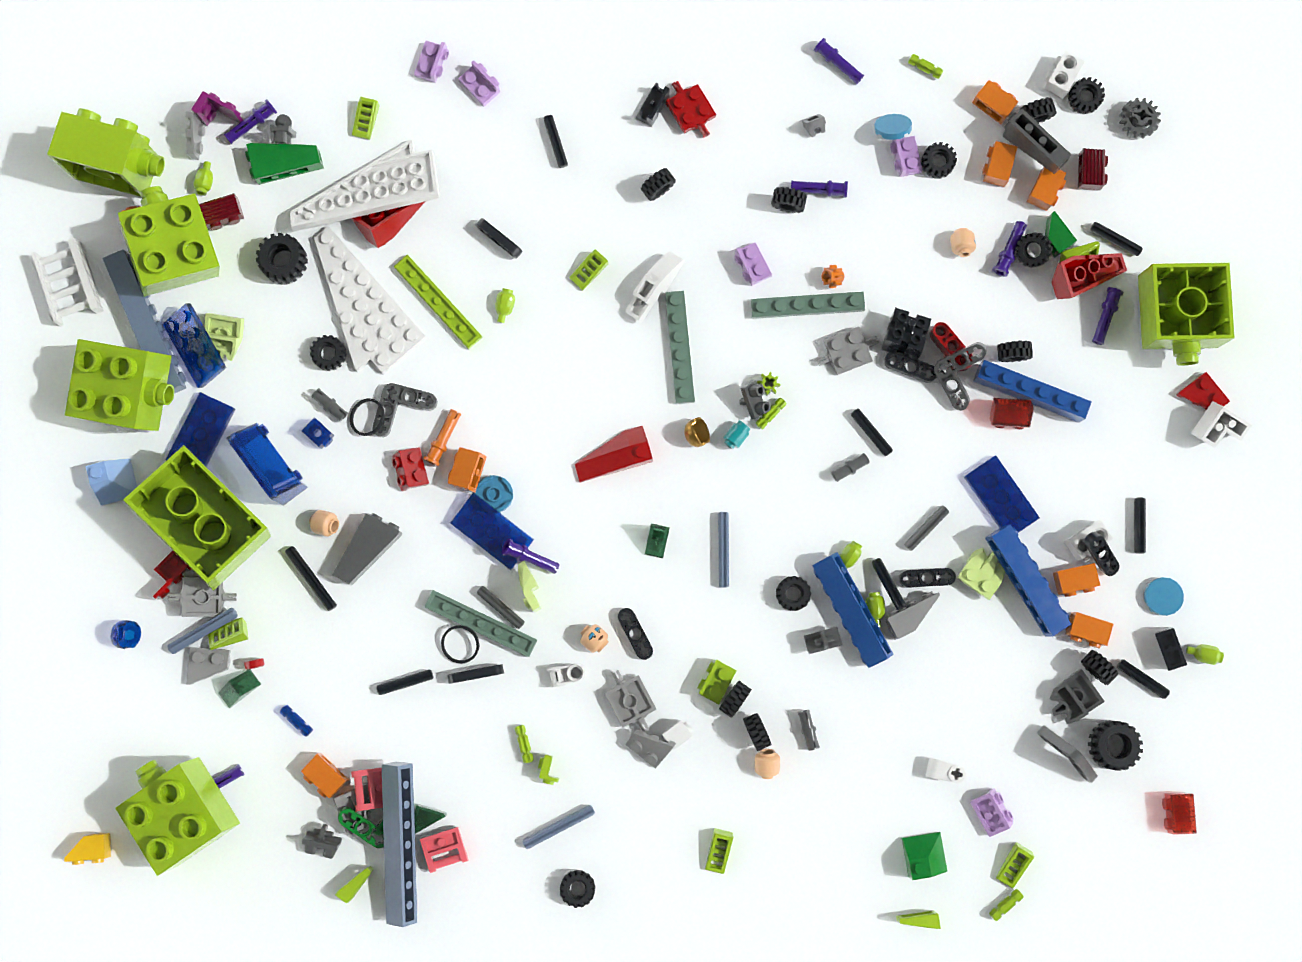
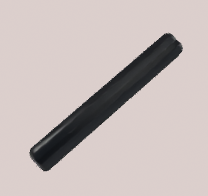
(310, 578)

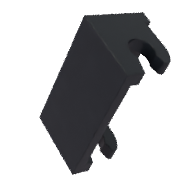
(653, 104)
(1170, 649)

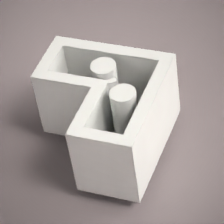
(1218, 422)

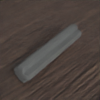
(926, 528)
(500, 607)

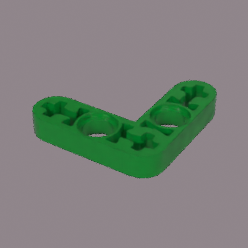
(347, 824)

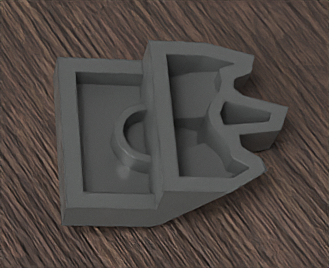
(1075, 697)

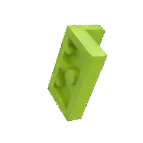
(717, 681)

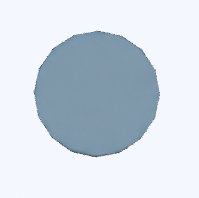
(893, 126)
(496, 492)
(1164, 596)

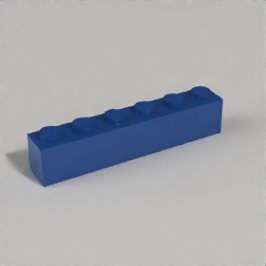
(1027, 388)
(1028, 580)
(853, 610)

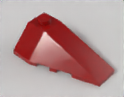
(384, 225)
(1085, 272)
(621, 453)

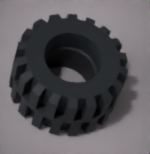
(271, 248)
(1131, 745)

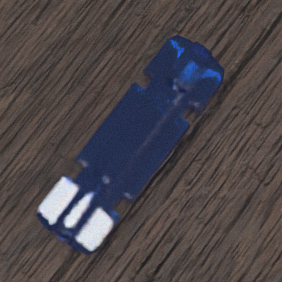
(296, 720)

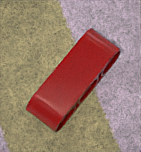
(948, 337)

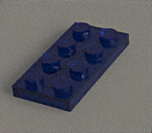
(194, 345)
(203, 428)
(1001, 495)
(489, 529)

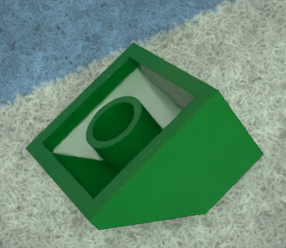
(924, 855)

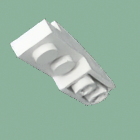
(652, 284)

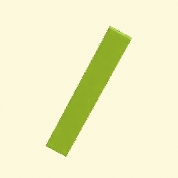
(438, 301)

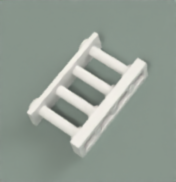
(80, 268)

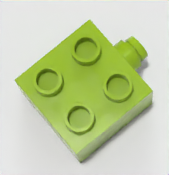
(104, 152)
(168, 241)
(1186, 308)
(119, 385)
(176, 813)

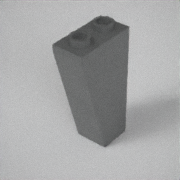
(1035, 141)
(366, 547)

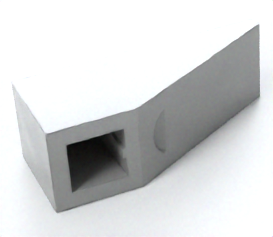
(907, 620)

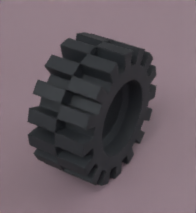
(1091, 86)
(1041, 109)
(933, 169)
(658, 184)
(789, 199)
(1023, 254)
(328, 341)
(1015, 351)
(793, 605)
(1099, 667)
(735, 699)
(757, 731)
(568, 897)

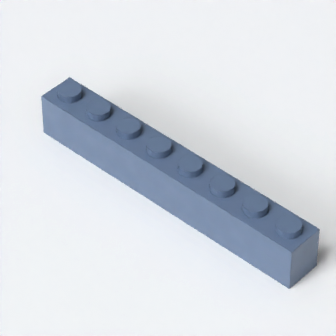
(141, 313)
(399, 843)

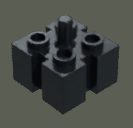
(906, 333)

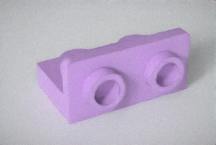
(431, 60)
(480, 83)
(906, 156)
(753, 264)
(992, 812)

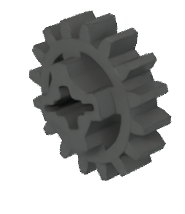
(1136, 119)

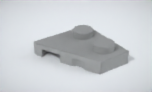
(194, 136)
(206, 663)
(649, 747)
(349, 800)

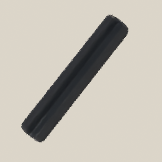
(555, 141)
(1116, 239)
(871, 432)
(1140, 525)
(888, 584)
(1143, 679)
(404, 682)

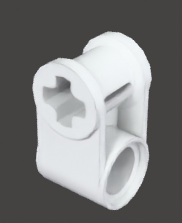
(564, 675)
(942, 771)

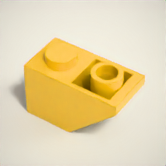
(91, 847)

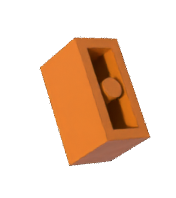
(995, 101)
(999, 164)
(1046, 188)
(466, 469)
(1076, 579)
(1089, 629)
(324, 776)

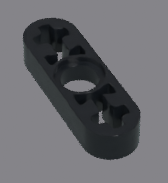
(499, 238)
(922, 376)
(1096, 550)
(941, 571)
(624, 623)
(475, 674)

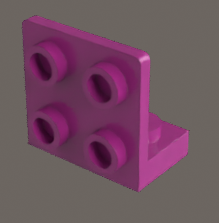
(207, 106)

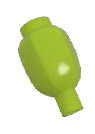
(203, 179)
(504, 304)
(851, 554)
(876, 606)
(1206, 654)

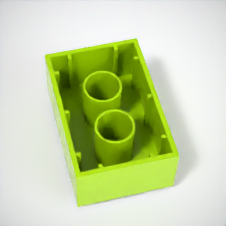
(198, 517)

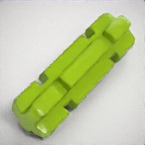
(925, 66)
(769, 416)
(524, 744)
(1006, 904)

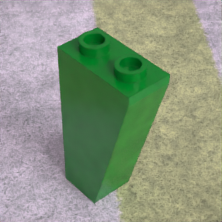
(281, 161)

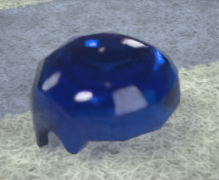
(125, 634)

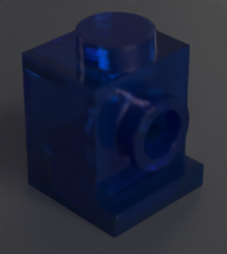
(312, 428)

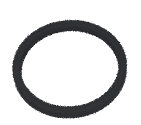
(381, 420)
(474, 635)

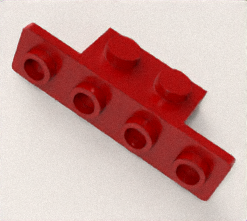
(172, 571)

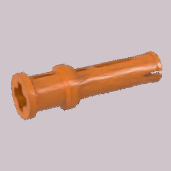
(439, 445)

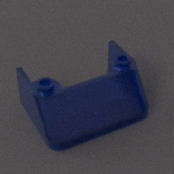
(266, 463)

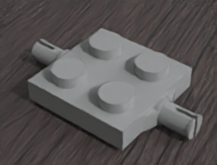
(847, 350)
(199, 599)
(630, 701)

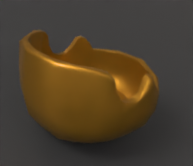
(697, 432)

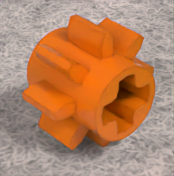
(832, 276)

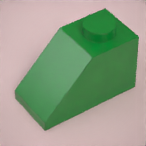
(1058, 234)

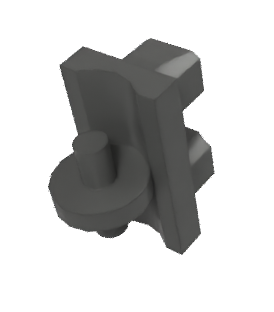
(282, 131)
(753, 400)
(822, 640)
(321, 839)

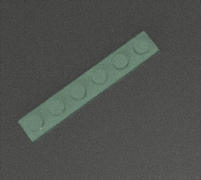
(807, 305)
(680, 347)
(481, 623)

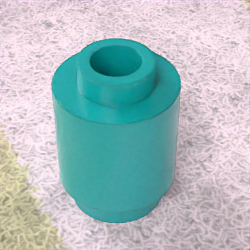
(736, 435)

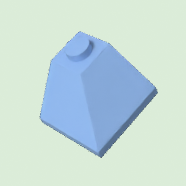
(111, 480)

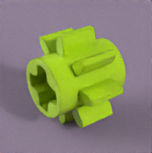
(768, 378)

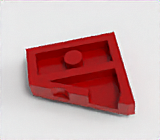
(1203, 392)

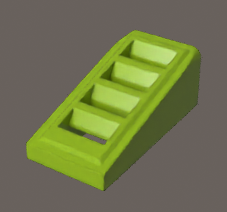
(363, 101)
(1092, 247)
(584, 265)
(239, 636)
(722, 834)
(1025, 862)
(349, 890)
(925, 919)

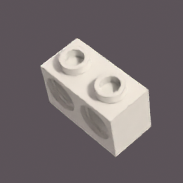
(1065, 75)
(1072, 542)

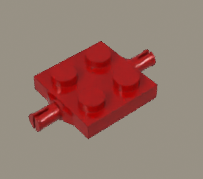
(691, 108)

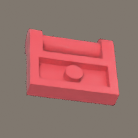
(374, 779)
(441, 843)

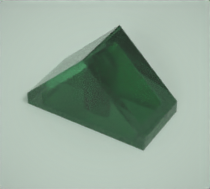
(657, 540)
(239, 688)
(426, 816)

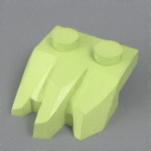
(225, 333)
(982, 573)
(528, 586)

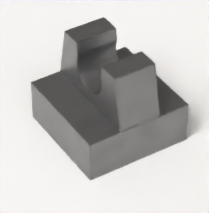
(814, 122)

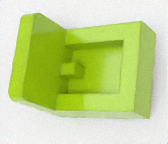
(544, 765)

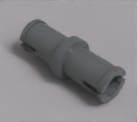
(329, 404)
(850, 467)
(808, 730)

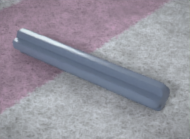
(723, 549)
(202, 630)
(558, 827)

